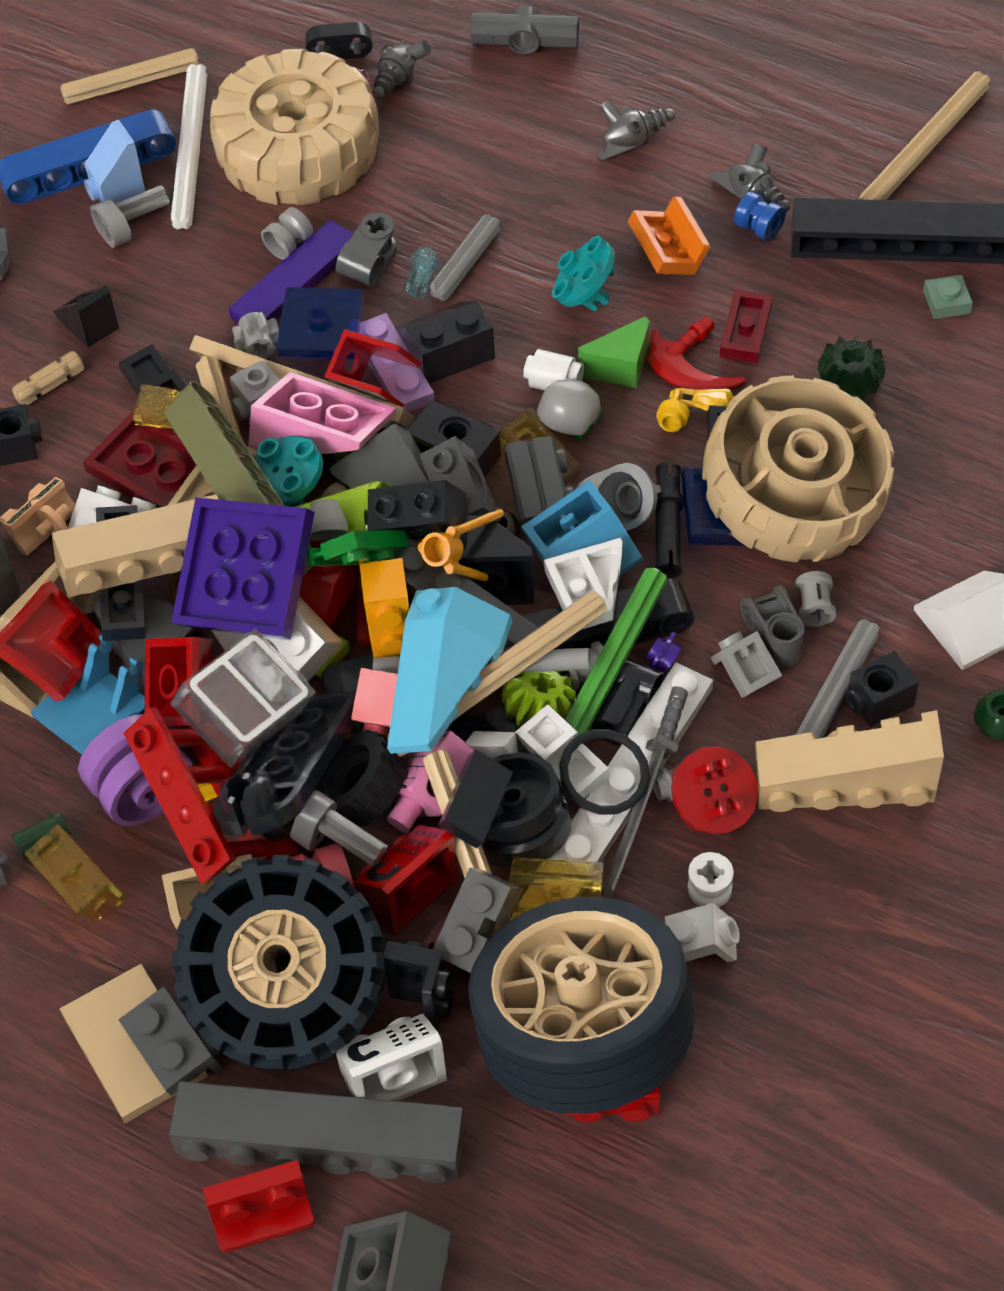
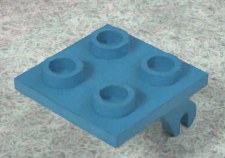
(94, 701)

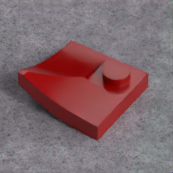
(49, 641)

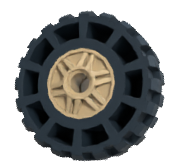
(248, 922)

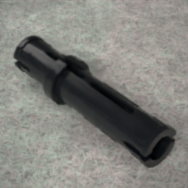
(668, 510)

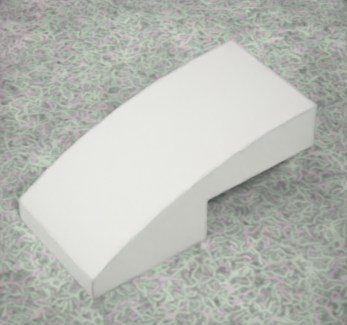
(548, 736)

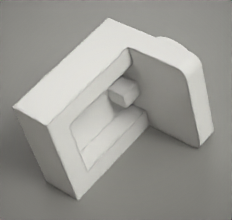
(705, 932)

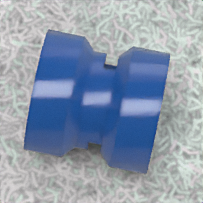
(759, 216)

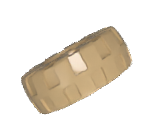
(295, 127)
(798, 468)

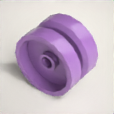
(116, 777)

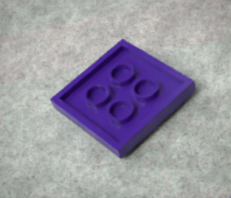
(243, 567)

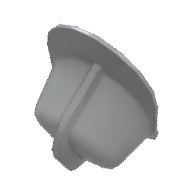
(628, 493)

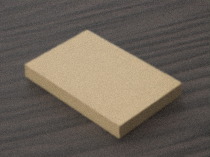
(110, 1049)

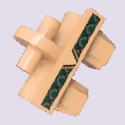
(40, 516)

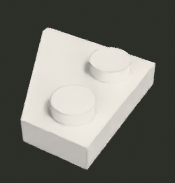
(585, 571)

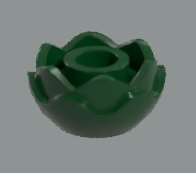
(987, 715)

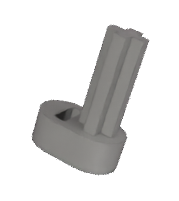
(112, 218)
(321, 819)

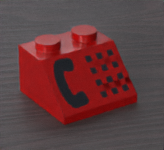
(409, 876)

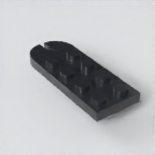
(285, 768)

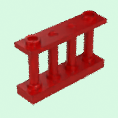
(182, 800)

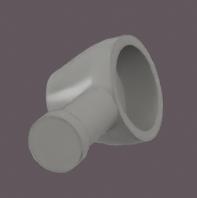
(328, 521)

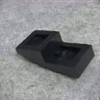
(149, 369)

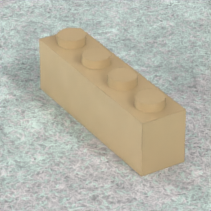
(123, 548)

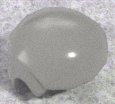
(569, 406)

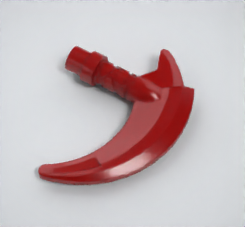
(668, 360)

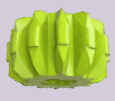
(533, 691)

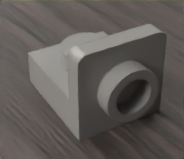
(747, 662)

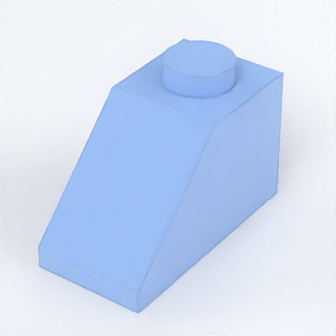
(114, 167)

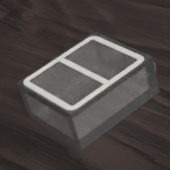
(242, 697)

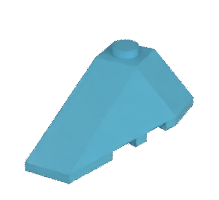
(441, 656)

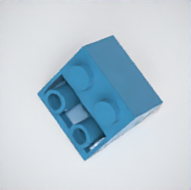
(577, 523)

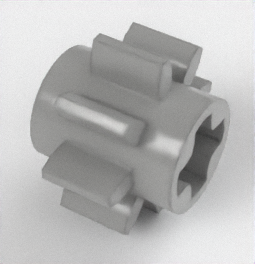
(256, 335)

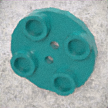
(584, 274)
(291, 466)

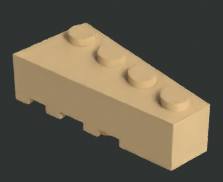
(851, 767)

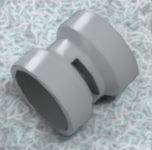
(288, 232)

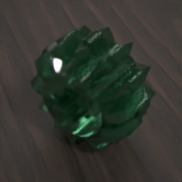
(852, 366)

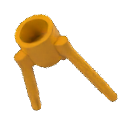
(447, 548)

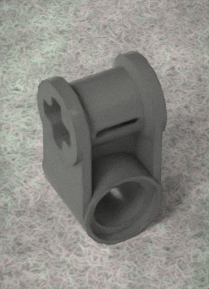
(368, 249)
(777, 625)

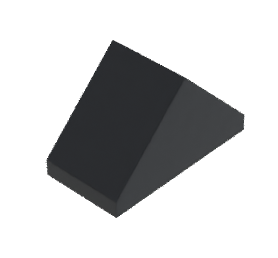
(89, 315)

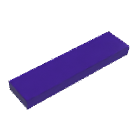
(300, 269)

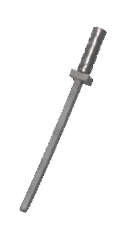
(661, 747)

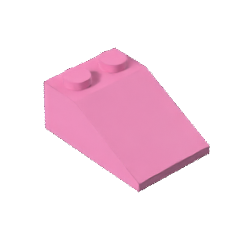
(316, 411)

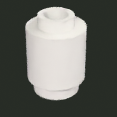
(549, 367)

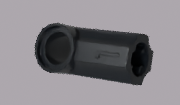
(628, 697)

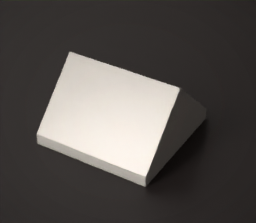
(968, 618)

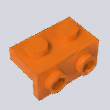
(670, 238)

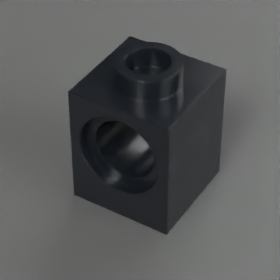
(18, 435)
(886, 674)

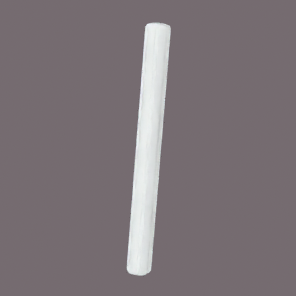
(189, 147)

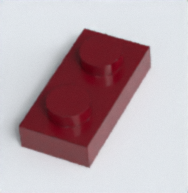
(746, 326)

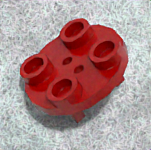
(721, 810)

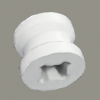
(710, 890)

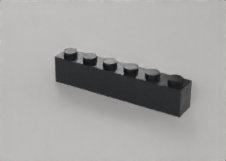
(898, 230)

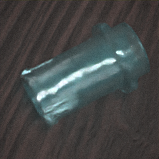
(423, 264)

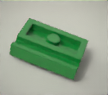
(358, 548)

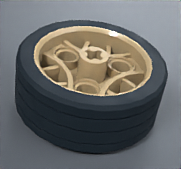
(582, 1005)

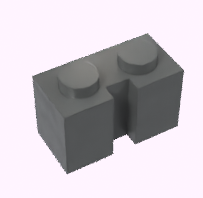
(473, 916)

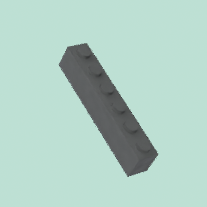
(318, 1131)

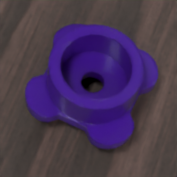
(663, 653)

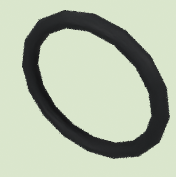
(581, 801)

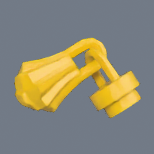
(674, 413)

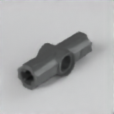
(525, 30)

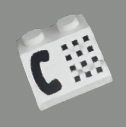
(394, 1060)

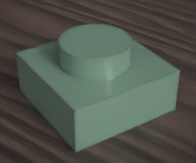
(947, 296)

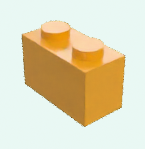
(385, 604)

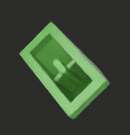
(617, 355)

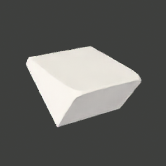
(493, 743)

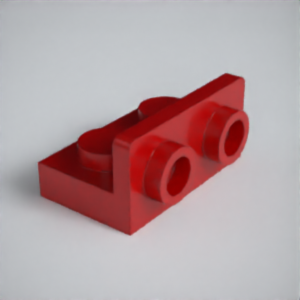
(259, 1206)

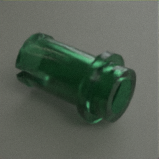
(30, 836)

